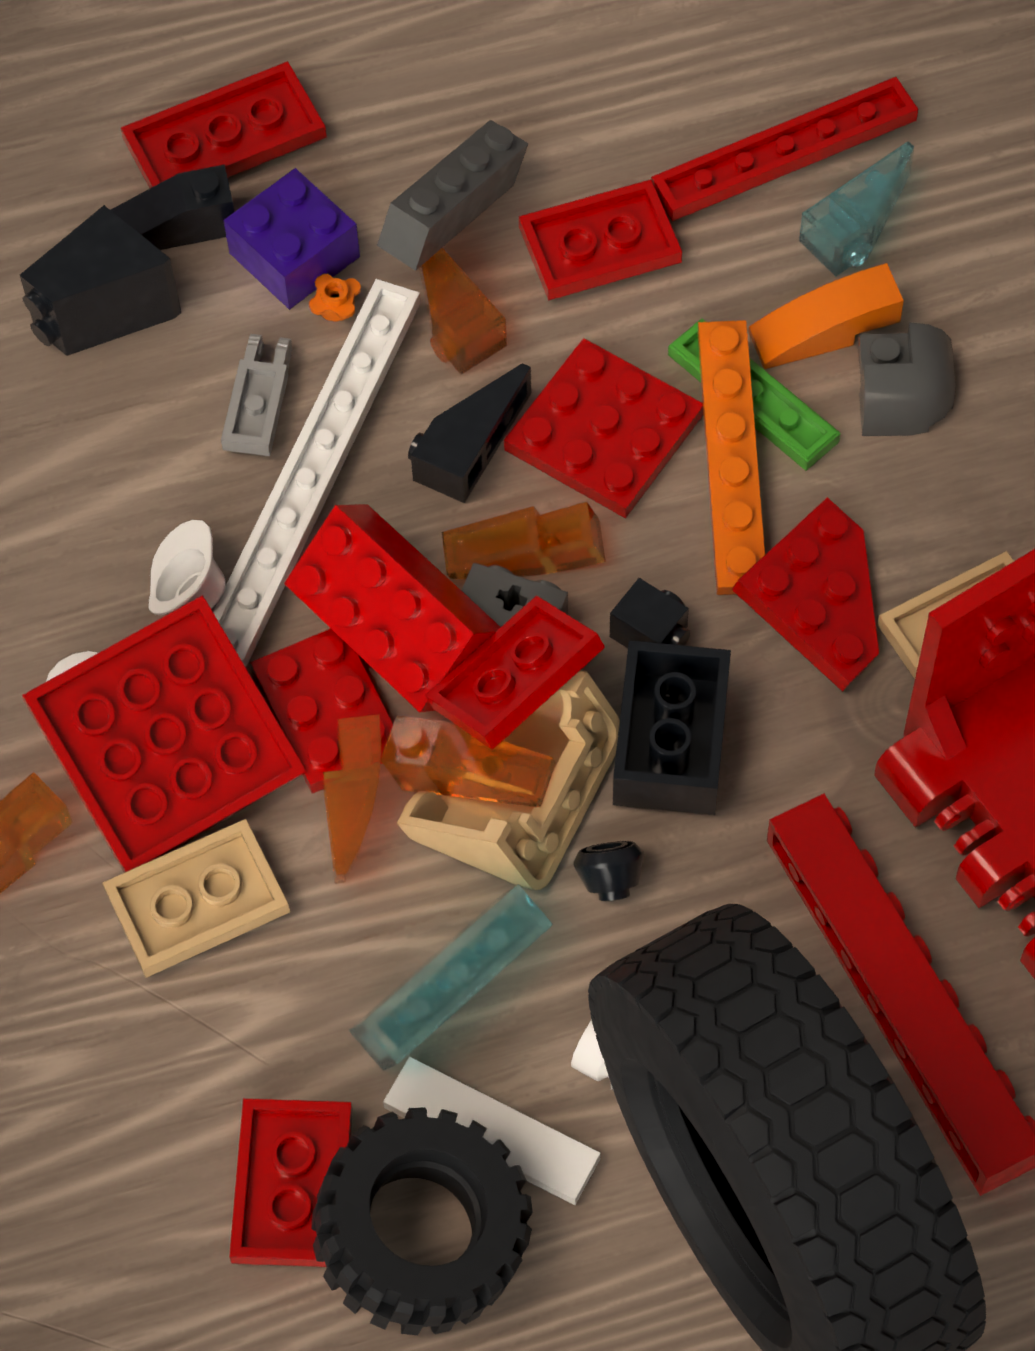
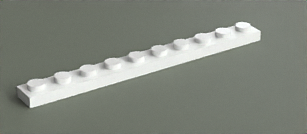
(314, 465)

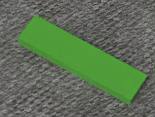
(777, 410)

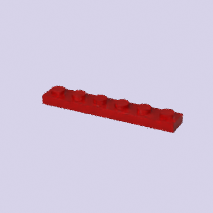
(784, 148)

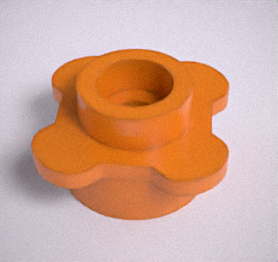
(334, 308)

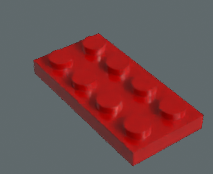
(227, 126)

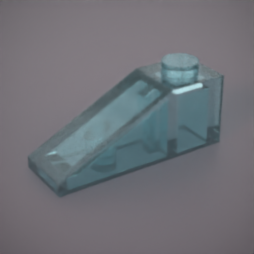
(850, 219)

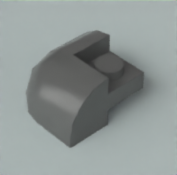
(905, 380)

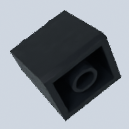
(99, 286)

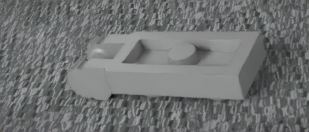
(257, 399)

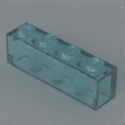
(450, 978)

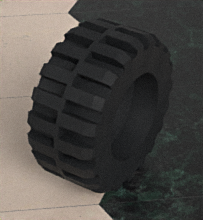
(467, 1168)

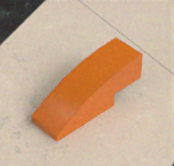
(828, 317)

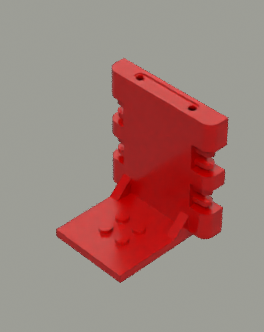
(974, 738)

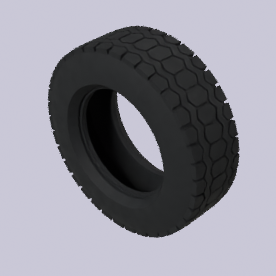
(783, 1144)

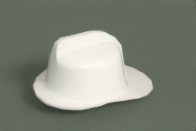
(185, 569)

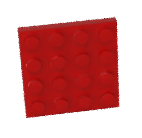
(164, 734)

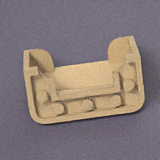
(521, 840)

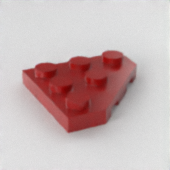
(818, 593)

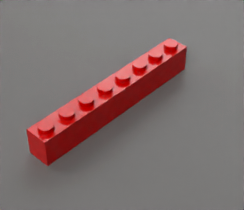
(904, 993)

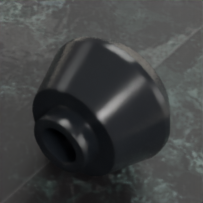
(610, 868)

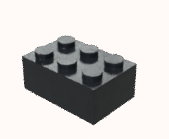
(671, 727)

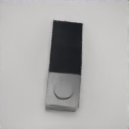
(181, 209)
(468, 434)

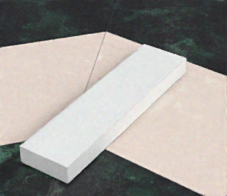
(543, 1153)

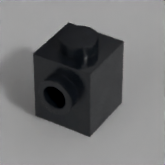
(649, 616)

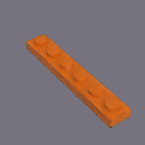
(730, 450)

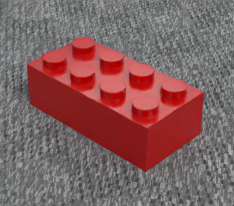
(388, 602)

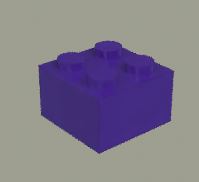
(291, 237)

